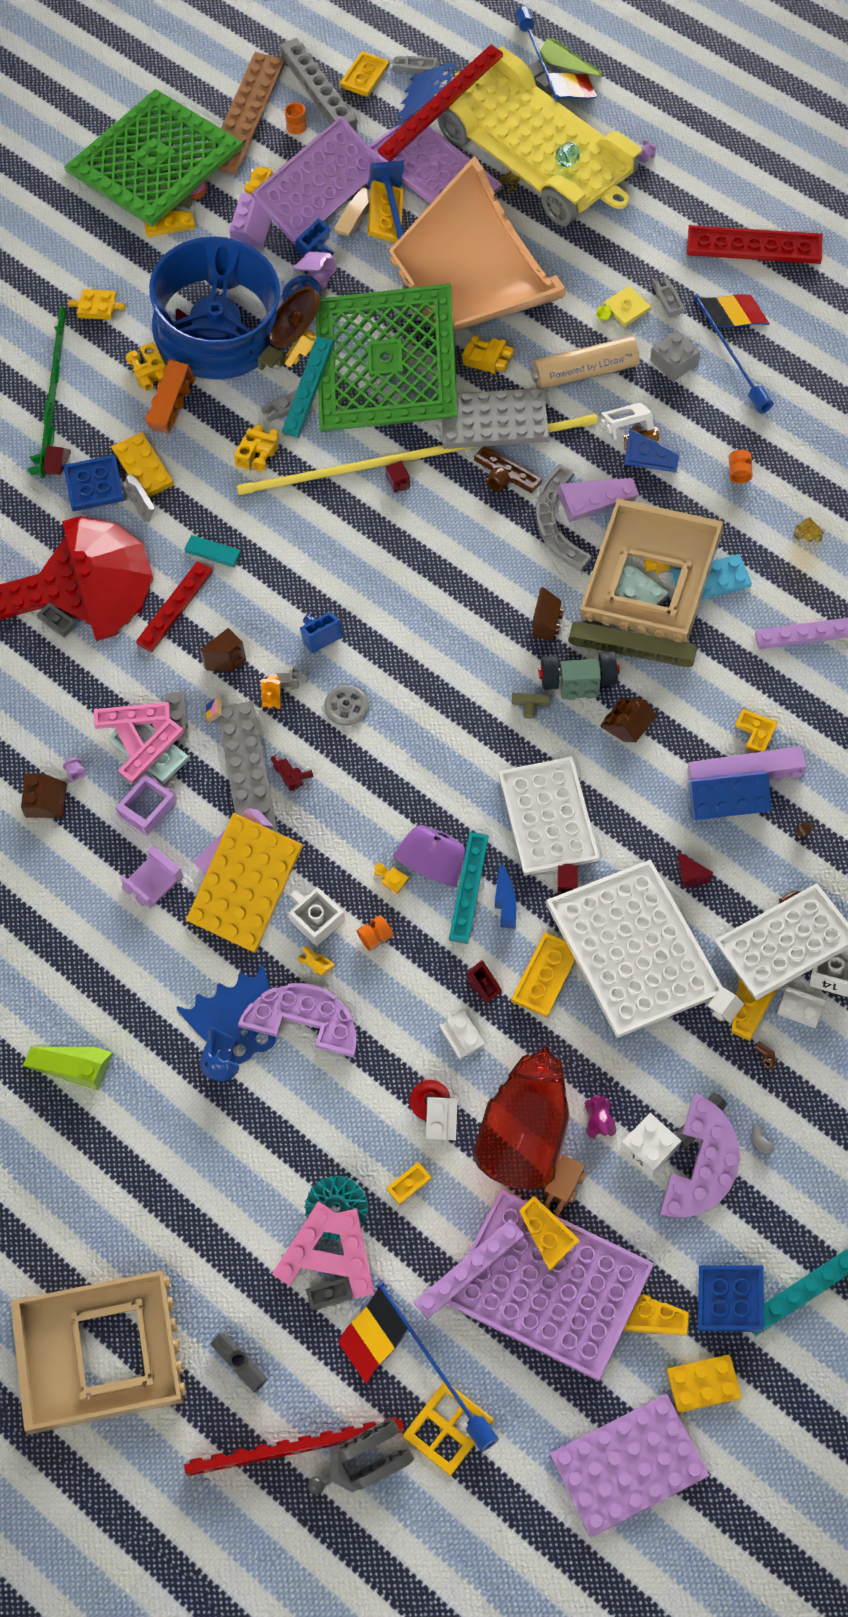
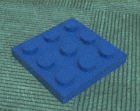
(93, 483)
(731, 1298)

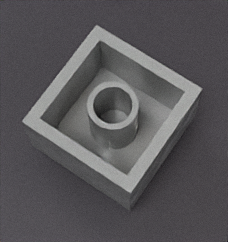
(675, 355)

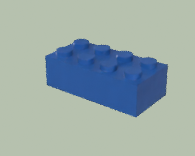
(729, 795)

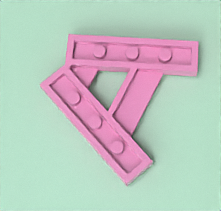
(141, 755)
(351, 1264)

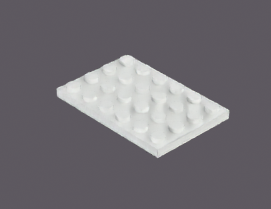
(548, 816)
(785, 941)

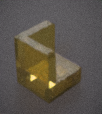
(808, 530)

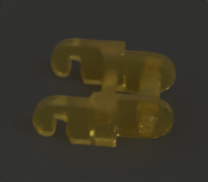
(505, 178)

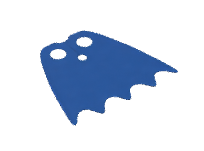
(423, 89)
(226, 1009)

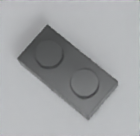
(56, 620)
(329, 1294)

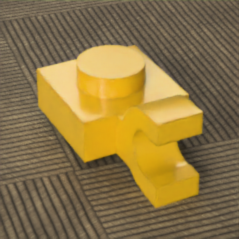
(392, 879)
(317, 962)

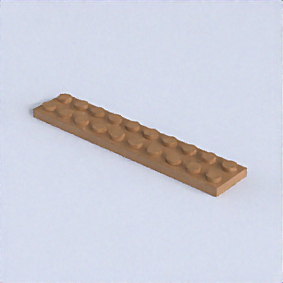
(250, 104)

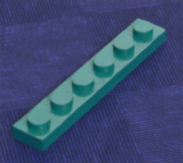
(308, 387)
(468, 888)
(805, 1290)

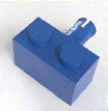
(314, 238)
(320, 631)

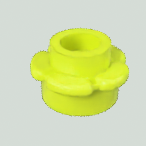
(603, 312)

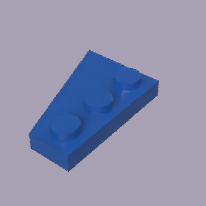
(649, 454)

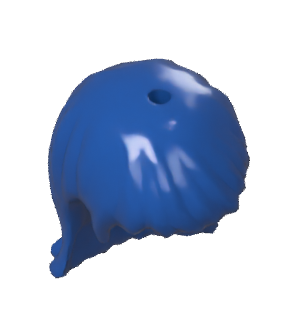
(217, 1056)

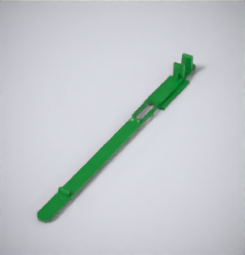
(49, 430)

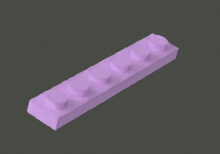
(802, 633)
(469, 1269)

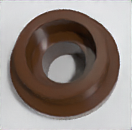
(804, 829)

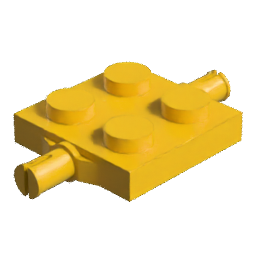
(97, 304)

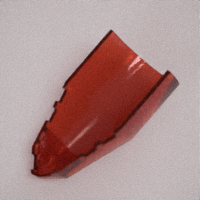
(525, 1124)

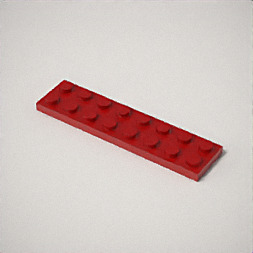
(754, 244)

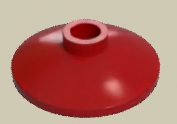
(421, 1092)

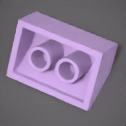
(250, 222)

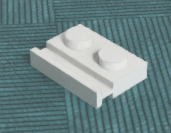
(801, 1007)
(461, 1035)
(441, 1118)

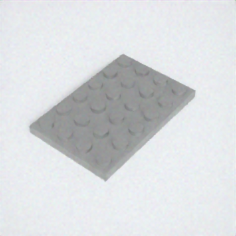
(497, 419)

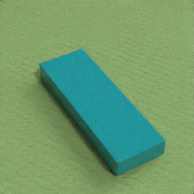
(212, 551)

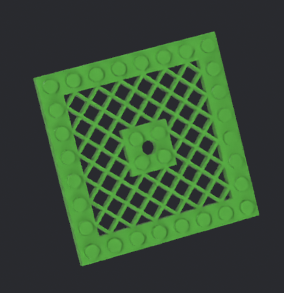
(147, 210)
(397, 413)

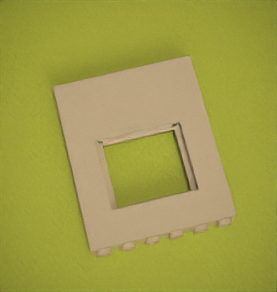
(658, 537)
(52, 1358)

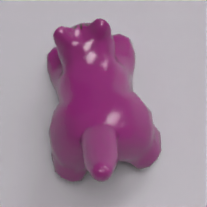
(599, 1117)

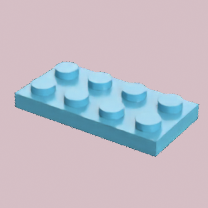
(725, 577)

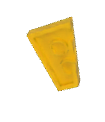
(548, 1232)
(657, 1318)

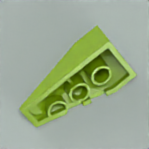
(559, 55)
(75, 1064)

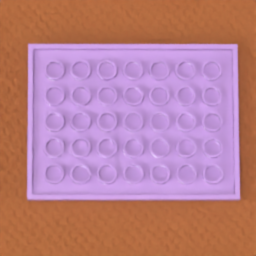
(563, 1312)

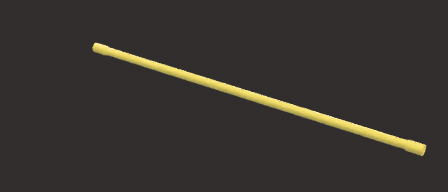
(387, 460)

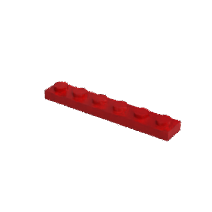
(174, 606)

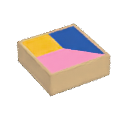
(213, 709)

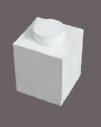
(725, 1005)

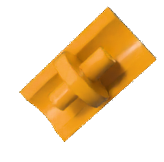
(271, 692)

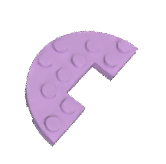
(306, 1006)
(714, 1166)

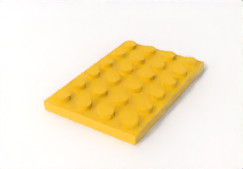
(244, 882)

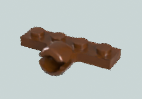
(505, 472)

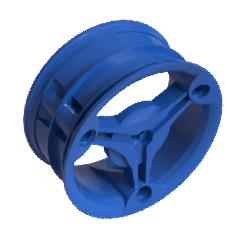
(226, 344)

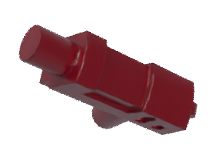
(291, 777)

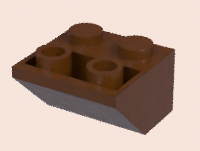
(629, 719)

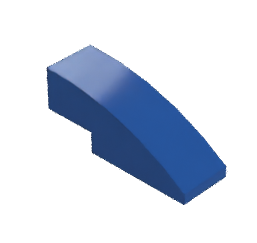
(505, 899)

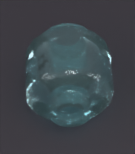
(567, 154)

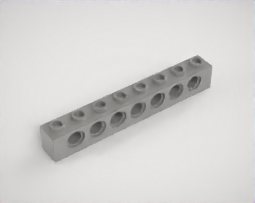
(316, 82)

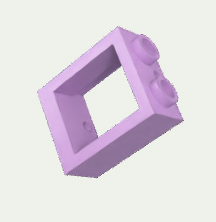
(156, 816)

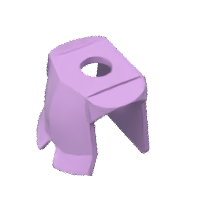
(315, 265)

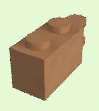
(563, 1186)

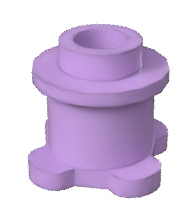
(648, 151)
(74, 769)

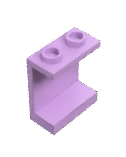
(152, 878)

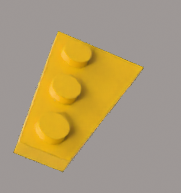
(172, 222)
(751, 1013)

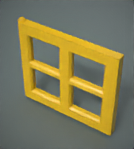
(428, 1412)

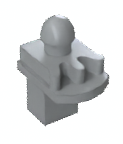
(292, 679)

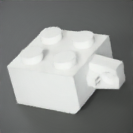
(315, 915)

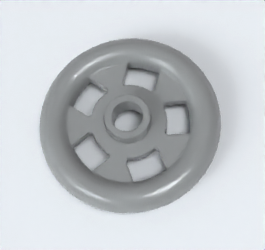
(353, 718)

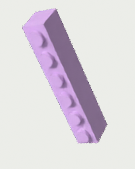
(778, 763)

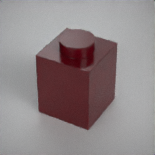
(397, 476)
(567, 878)

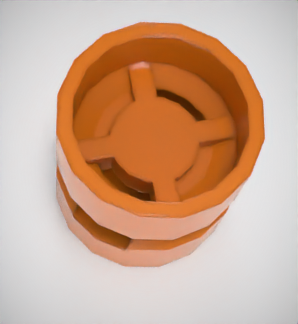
(295, 118)
(740, 466)
(374, 933)

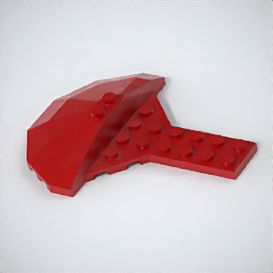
(92, 576)

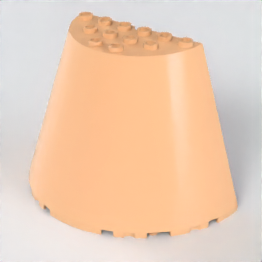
(475, 249)

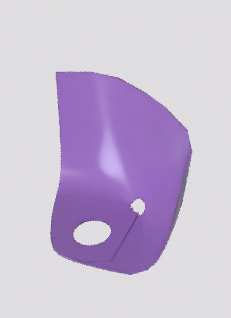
(432, 858)

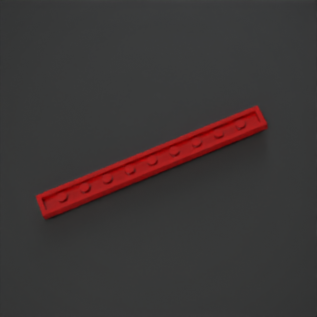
(440, 103)
(281, 1449)

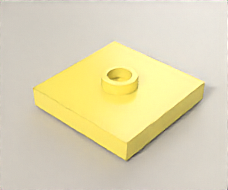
(627, 306)

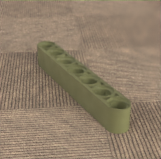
(632, 644)

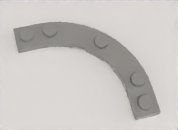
(547, 523)

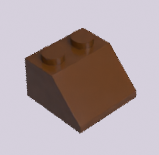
(547, 616)
(223, 652)
(43, 796)

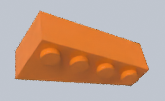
(169, 396)

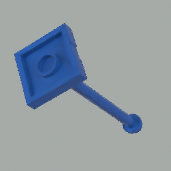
(391, 175)

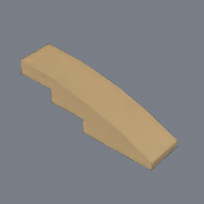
(354, 213)

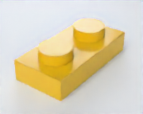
(408, 1183)

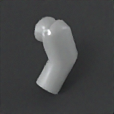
(759, 1142)

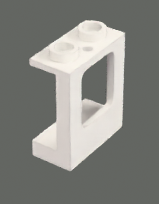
(641, 415)

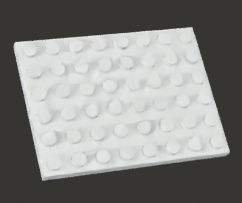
(634, 948)

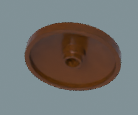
(294, 317)

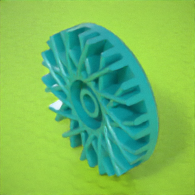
(338, 1191)

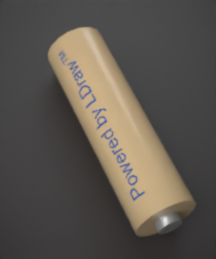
(585, 363)

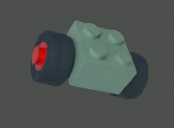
(579, 677)

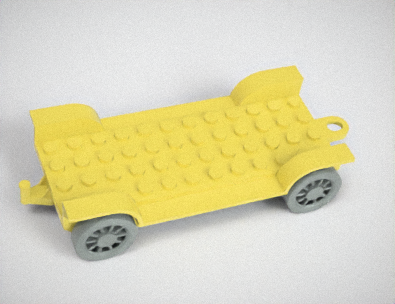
(524, 129)

